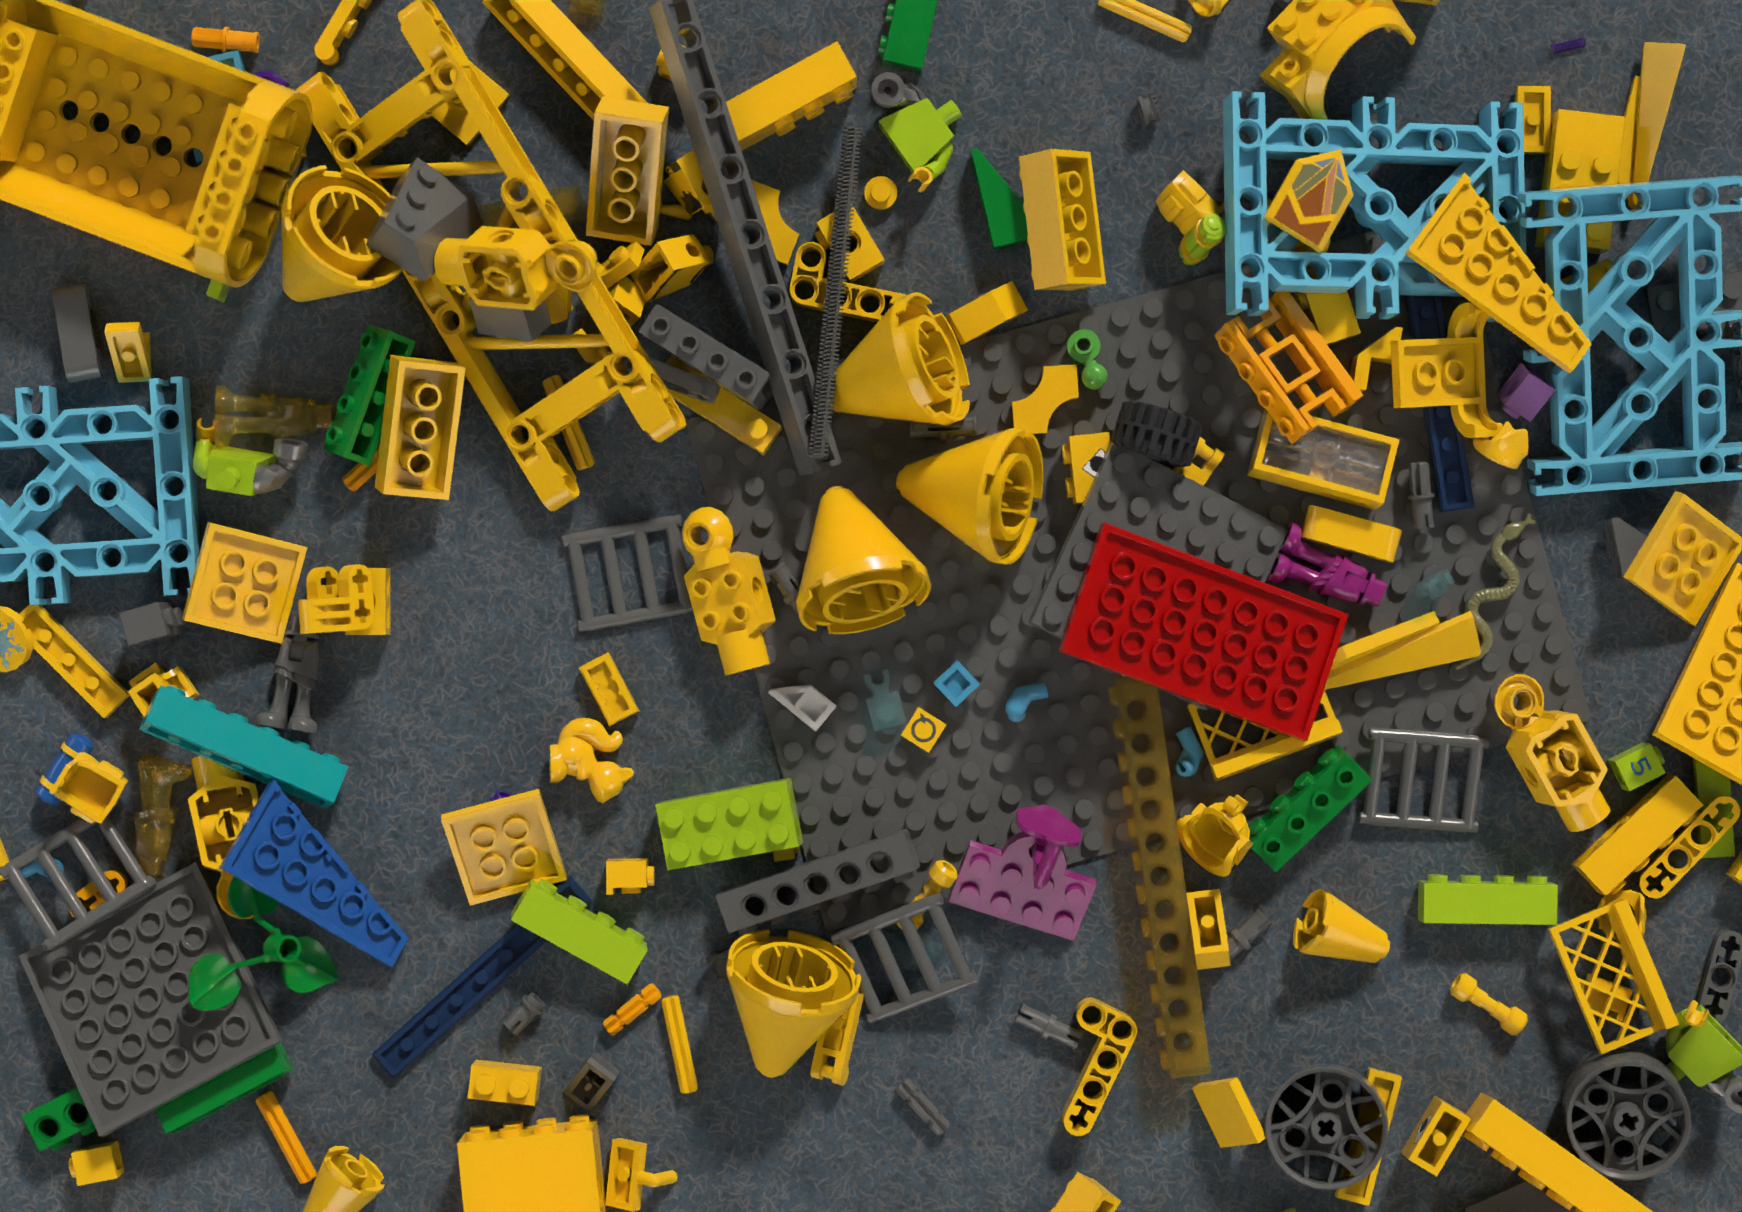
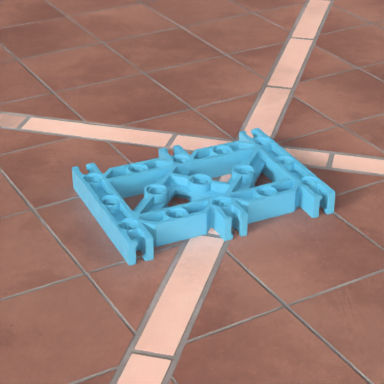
(1268, 247)
(1665, 363)
(73, 464)

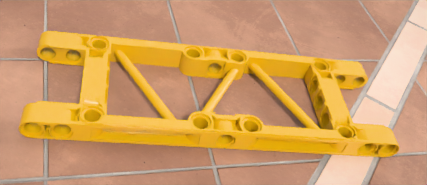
(390, 119)

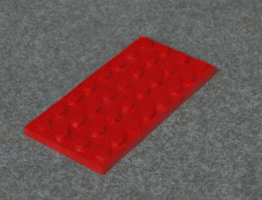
(1203, 632)

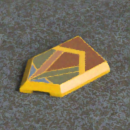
(1312, 199)

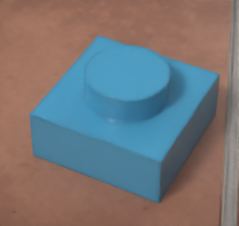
(956, 683)

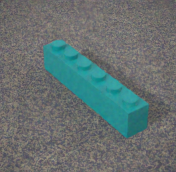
(243, 747)

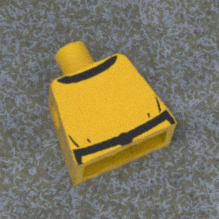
(680, 257)

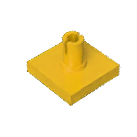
(456, 117)

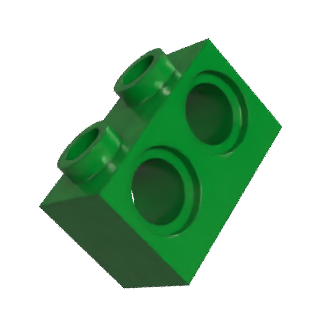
(63, 1113)

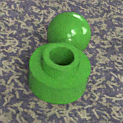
(1093, 375)

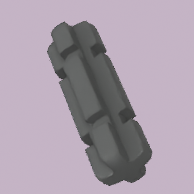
(922, 1106)

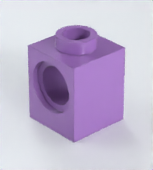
(1525, 393)

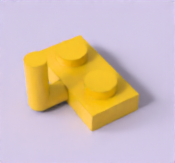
(628, 1175)

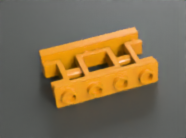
(1307, 352)

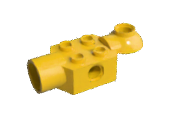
(513, 266)
(727, 592)
(1553, 754)
(218, 816)

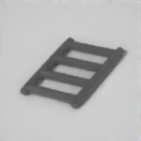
(606, 537)
(1434, 821)
(83, 918)
(906, 1000)

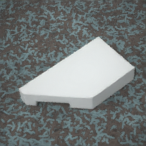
(805, 703)

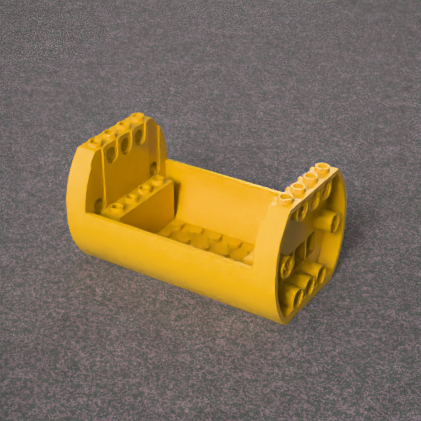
(199, 218)

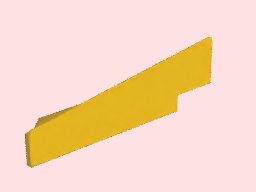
(1647, 111)
(1405, 648)

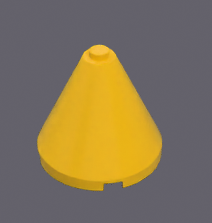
(326, 235)
(905, 368)
(981, 492)
(856, 569)
(788, 993)

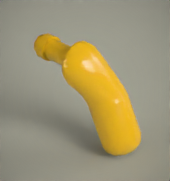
(675, 210)

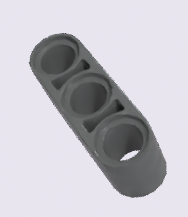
(77, 334)

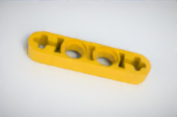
(1685, 843)

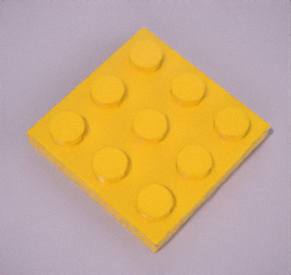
(1685, 558)
(244, 583)
(503, 846)

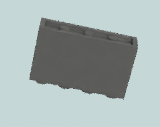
(708, 357)

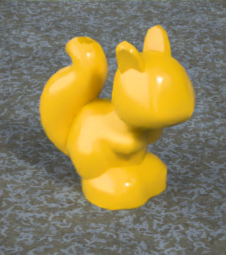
(576, 757)

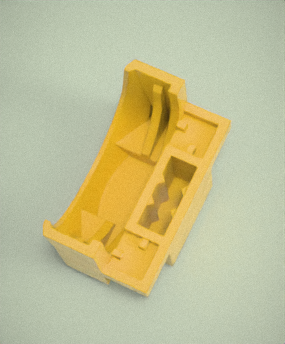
(1316, 38)

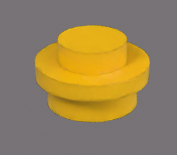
(880, 192)

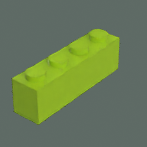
(1487, 901)
(579, 930)

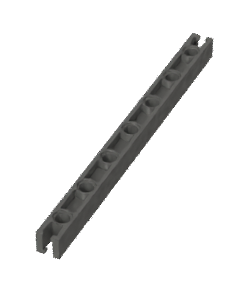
(739, 210)

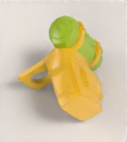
(1195, 215)

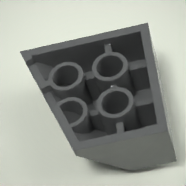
(420, 215)

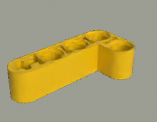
(854, 292)
(1092, 1070)

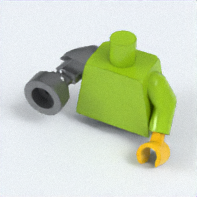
(918, 129)
(243, 469)
(1705, 1054)

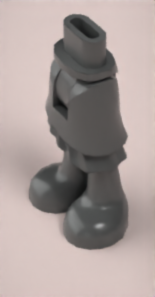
(299, 664)

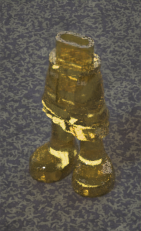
(283, 415)
(156, 818)

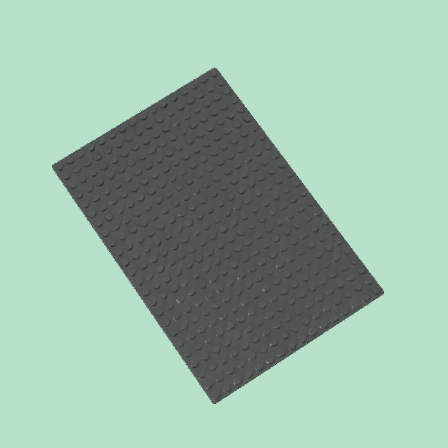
(1064, 752)

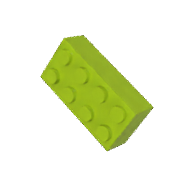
(729, 824)

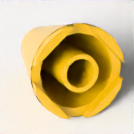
(1338, 931)
(344, 1183)

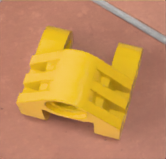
(334, 604)

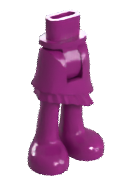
(1338, 577)

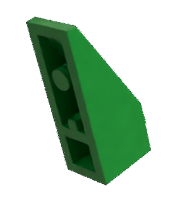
(1000, 205)

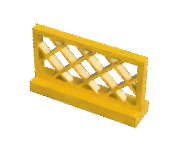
(1265, 750)
(1641, 970)

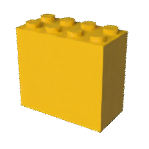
(533, 1167)

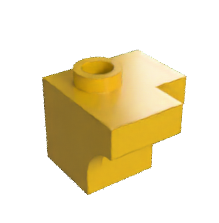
(153, 677)

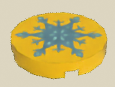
(15, 640)

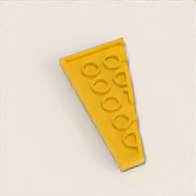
(1488, 267)

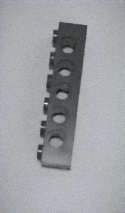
(735, 901)

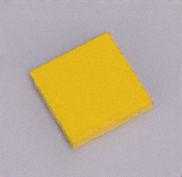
(1229, 1112)

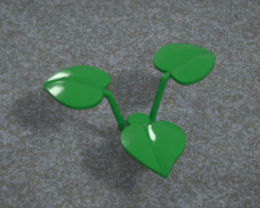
(304, 959)

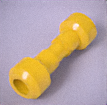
(941, 876)
(1511, 1019)

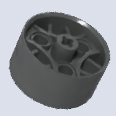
(1639, 1117)
(1326, 1143)

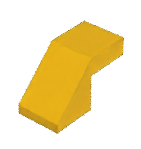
(986, 313)
(1378, 351)

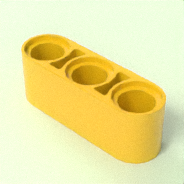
(1351, 533)

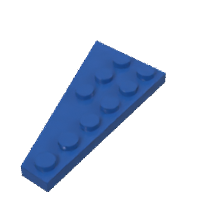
(301, 871)

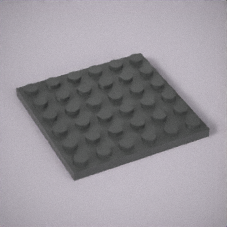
(1162, 507)
(124, 1006)

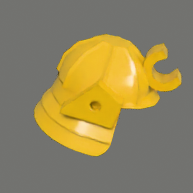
(1216, 835)

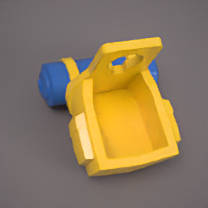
(82, 781)

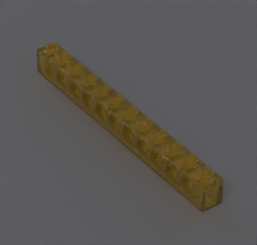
(1195, 1057)

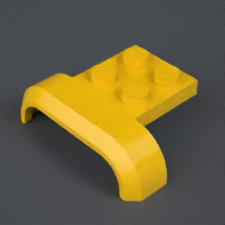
(1447, 372)

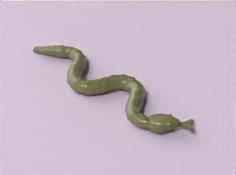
(1508, 533)

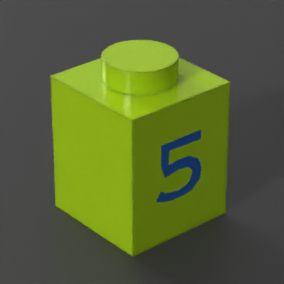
(1637, 766)

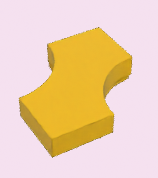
(781, 236)
(1056, 386)

